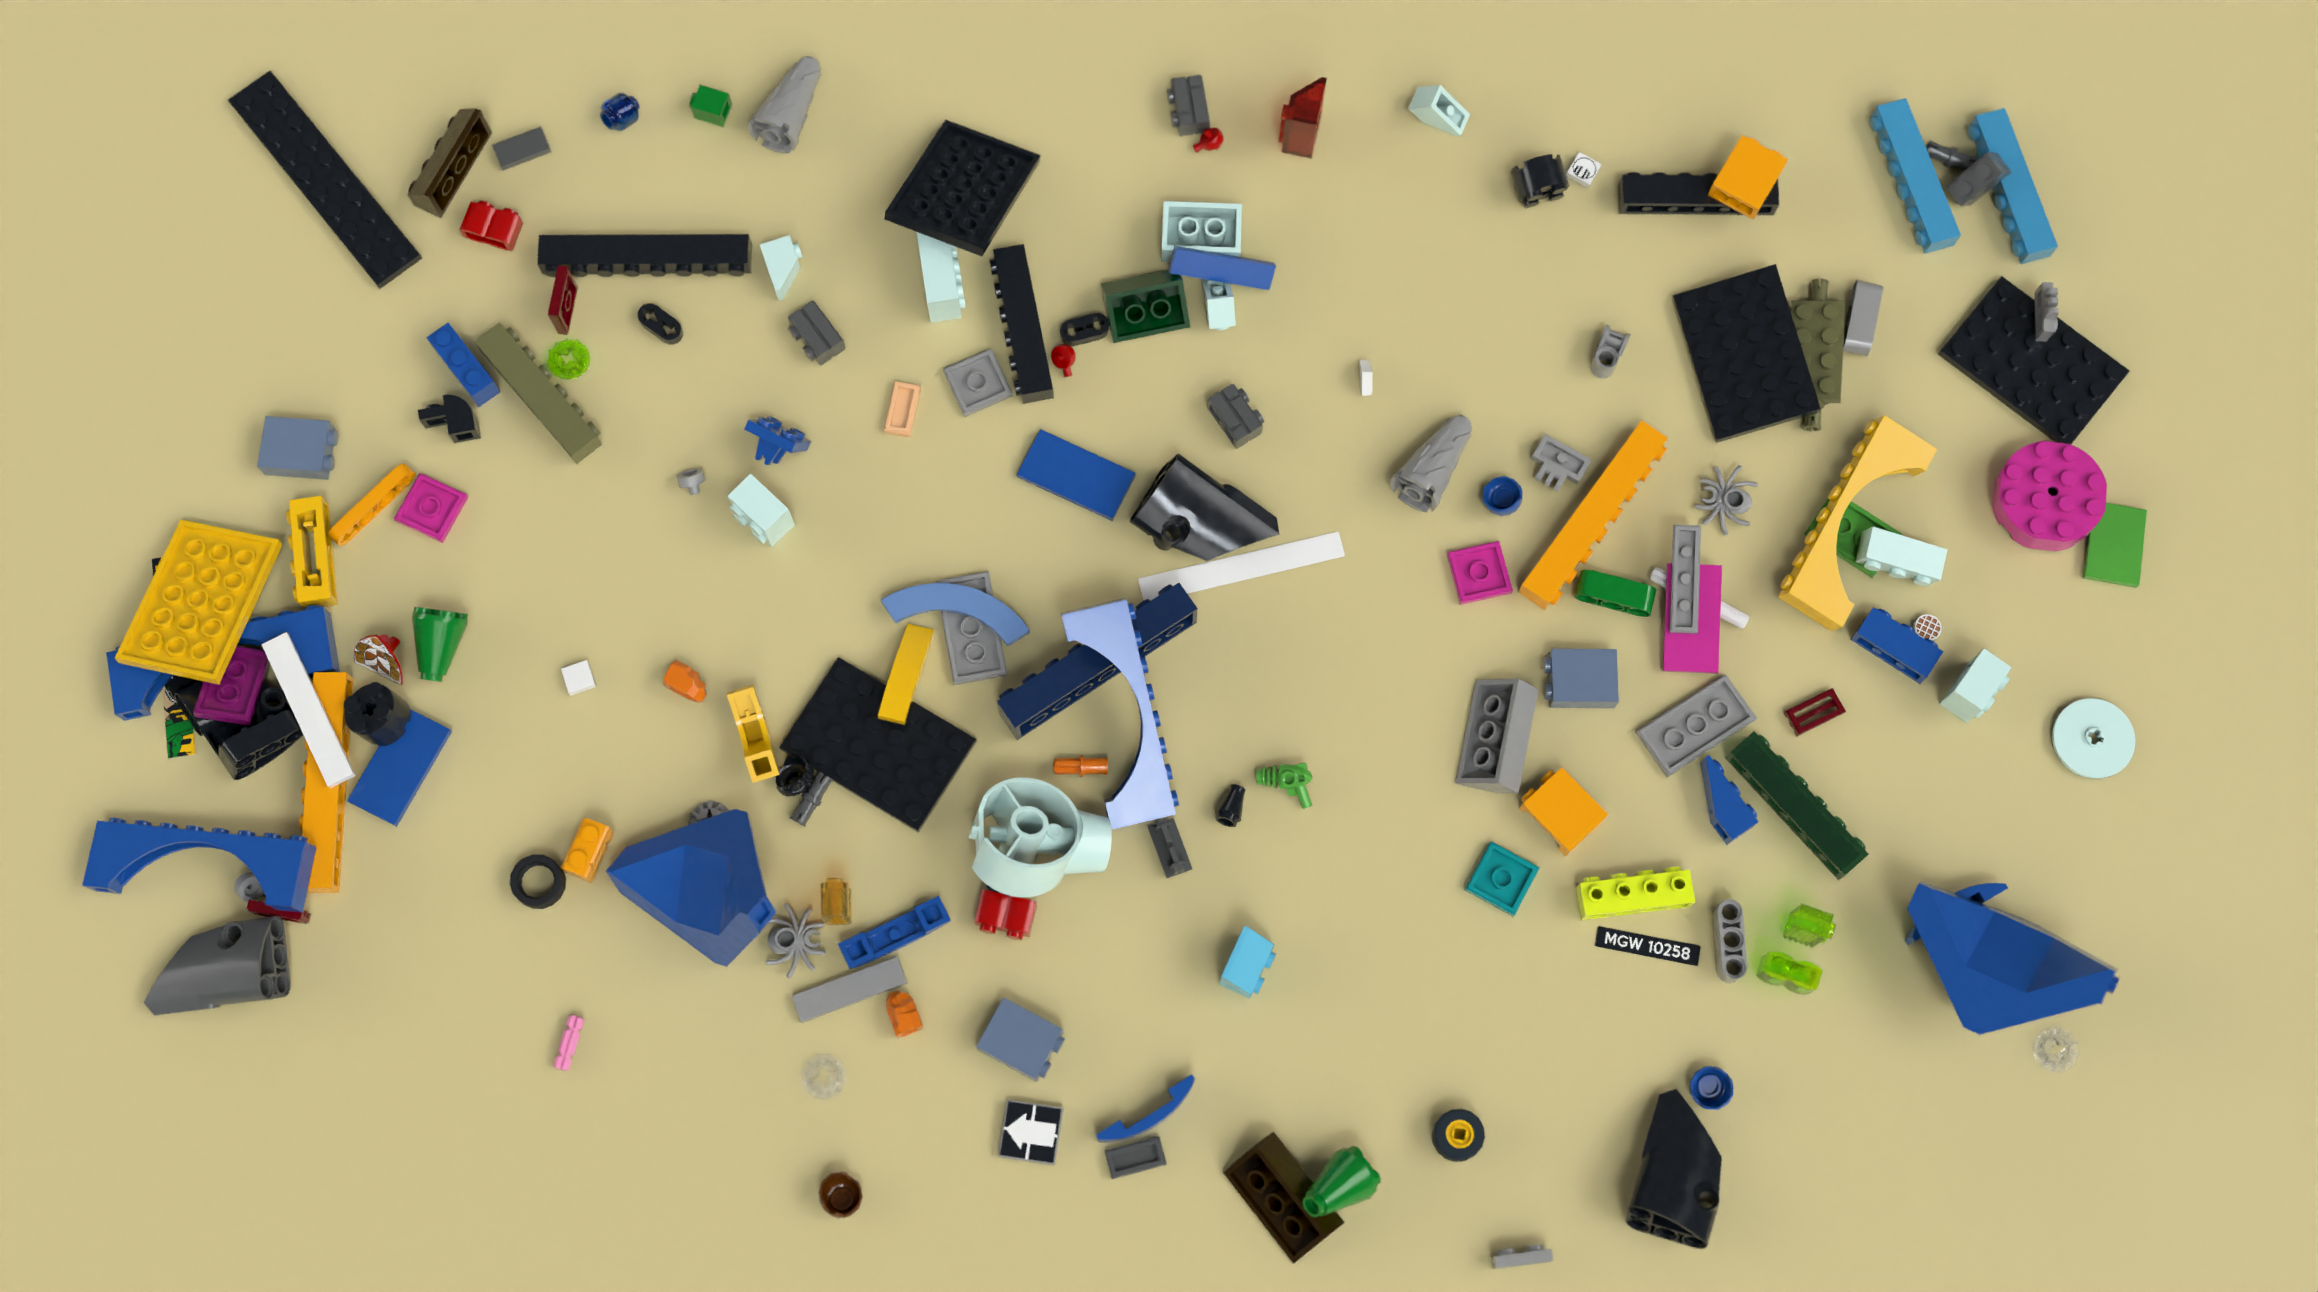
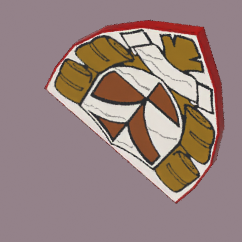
(377, 655)

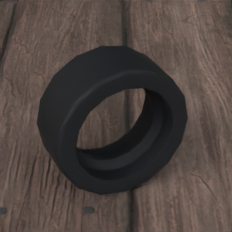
(523, 866)

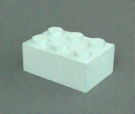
(1201, 227)
(941, 278)

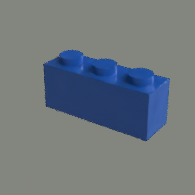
(463, 364)
(1897, 645)

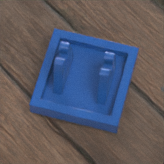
(775, 439)

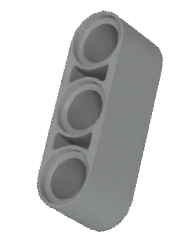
(1862, 317)
(1735, 929)

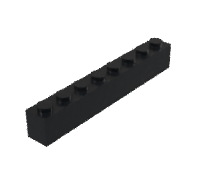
(646, 254)

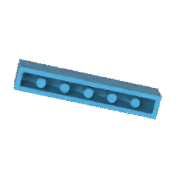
(1914, 176)
(2016, 193)

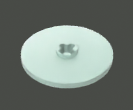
(2075, 747)

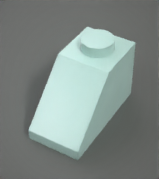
(1439, 109)
(782, 263)
(1218, 304)

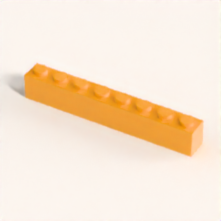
(1593, 515)
(325, 806)

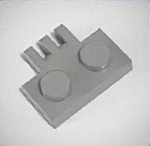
(2046, 311)
(1559, 462)

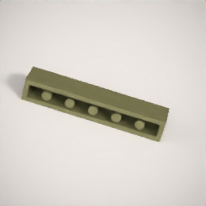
(538, 393)

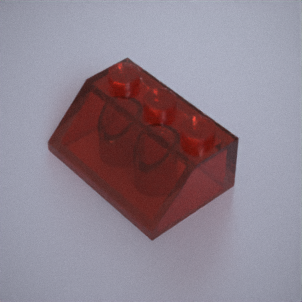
(1302, 119)

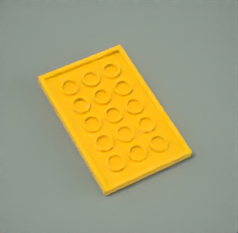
(199, 601)

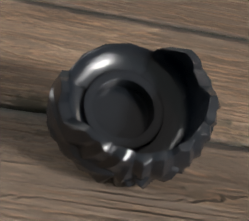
(794, 776)

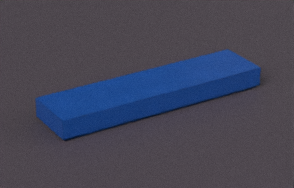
(1222, 268)

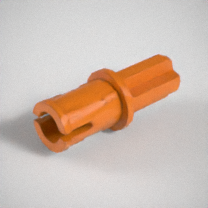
(1080, 766)

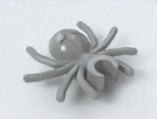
(1726, 499)
(794, 940)

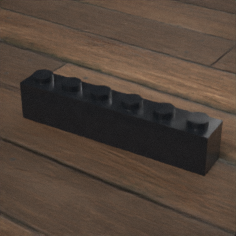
(1678, 195)
(1023, 324)

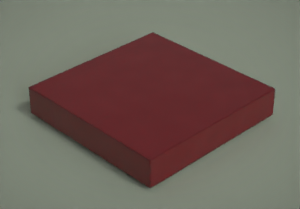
(562, 300)

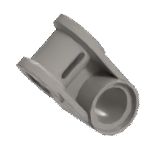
(1610, 349)

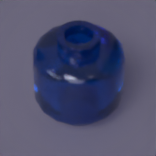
(619, 112)

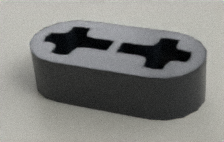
(657, 328)
(1086, 335)

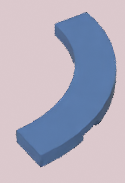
(958, 600)

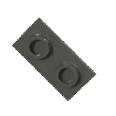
(1169, 847)

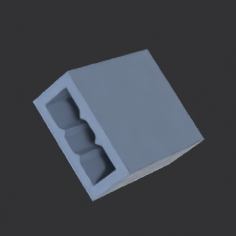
(297, 448)
(1581, 678)
(1021, 1040)

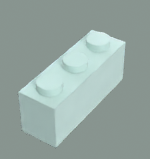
(1901, 556)

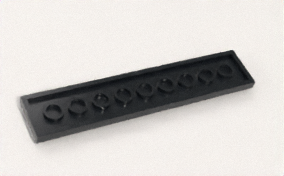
(325, 179)

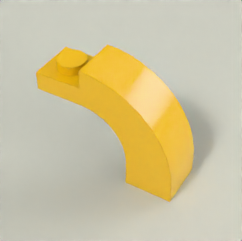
(753, 733)

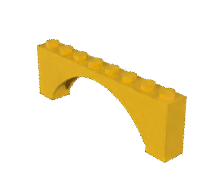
(1815, 580)

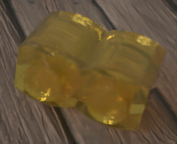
(836, 902)

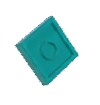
(1502, 879)

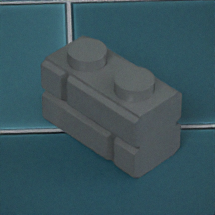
(1189, 105)
(1978, 179)
(816, 333)
(1235, 416)

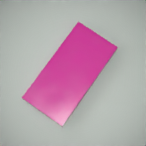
(1696, 651)

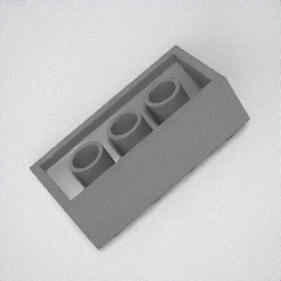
(1497, 735)

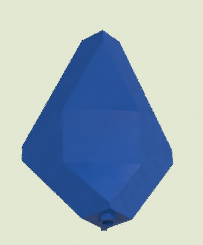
(700, 884)
(2002, 965)

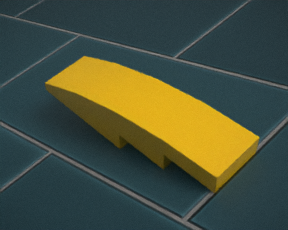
(905, 674)

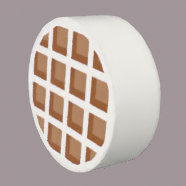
(1927, 627)

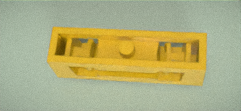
(308, 588)

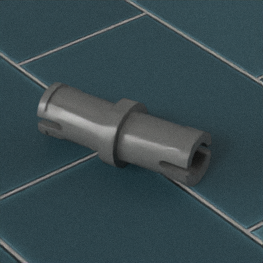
(1950, 156)
(811, 798)

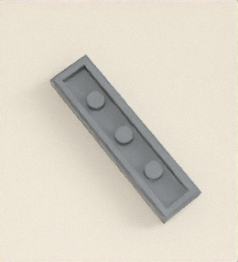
(1685, 579)
(849, 989)

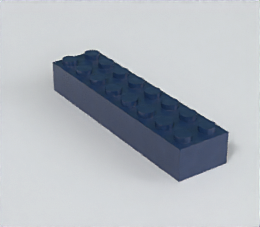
(1086, 669)

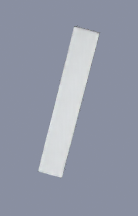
(308, 710)

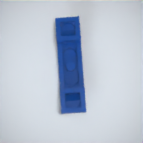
(1978, 893)
(894, 934)
(1117, 1131)

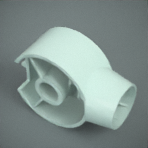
(1032, 822)

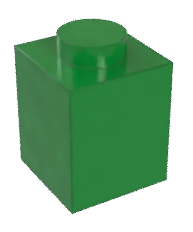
(710, 105)

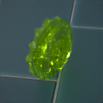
(572, 369)

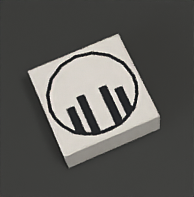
(1583, 170)

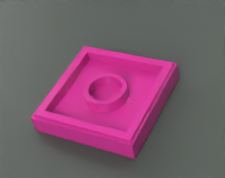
(431, 507)
(1479, 572)

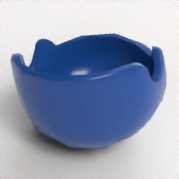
(1502, 496)
(1711, 1088)

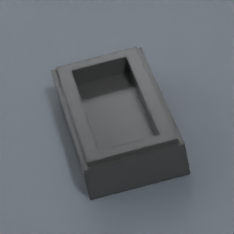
(521, 148)
(1135, 1158)

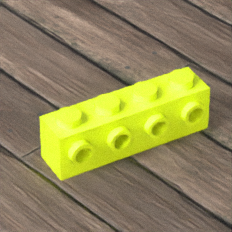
(1635, 894)

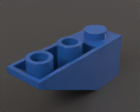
(1725, 807)

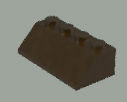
(450, 162)
(1275, 1190)

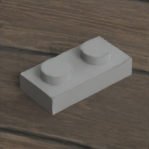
(1534, 1255)

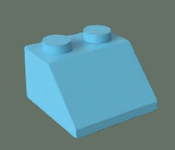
(1247, 963)

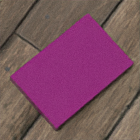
(238, 691)

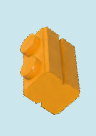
(587, 850)

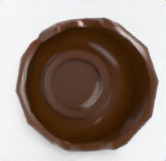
(840, 1195)

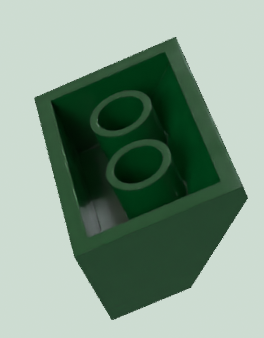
(1145, 305)

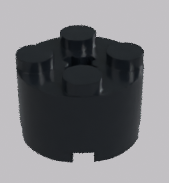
(1540, 179)
(377, 714)

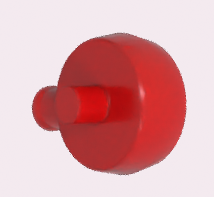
(1209, 140)
(1063, 357)

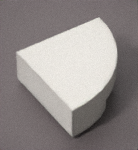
(1365, 377)

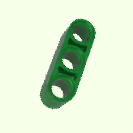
(1615, 593)

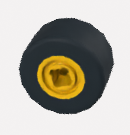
(1449, 1139)

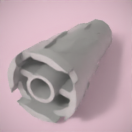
(785, 108)
(1430, 467)

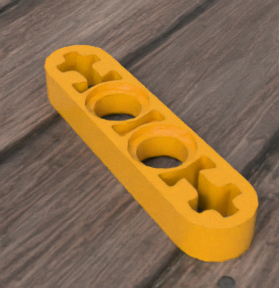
(372, 504)

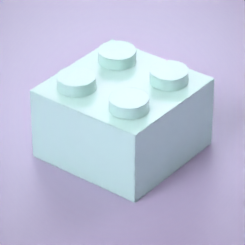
(760, 510)
(1976, 686)

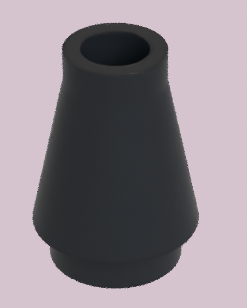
(1230, 808)

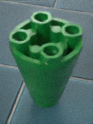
(436, 640)
(1341, 1183)

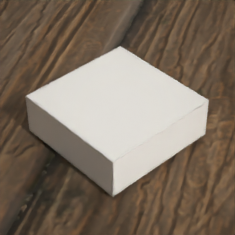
(578, 677)

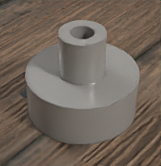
(691, 479)
(248, 887)

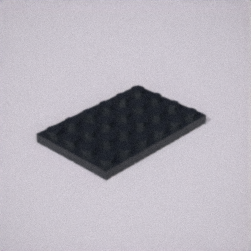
(962, 187)
(1746, 353)
(2046, 383)
(876, 759)

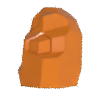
(685, 682)
(903, 1014)

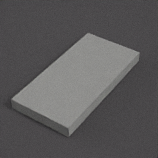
(972, 646)
(1696, 725)

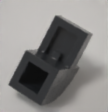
(456, 414)

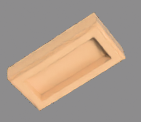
(902, 409)

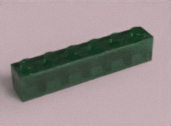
(1796, 805)

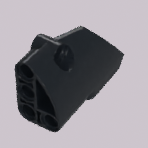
(239, 746)

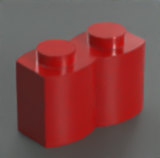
(491, 225)
(1005, 914)

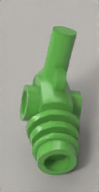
(1290, 778)

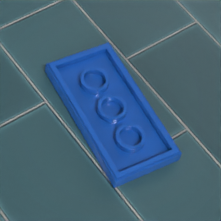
(1076, 475)
(399, 769)

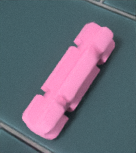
(568, 1042)

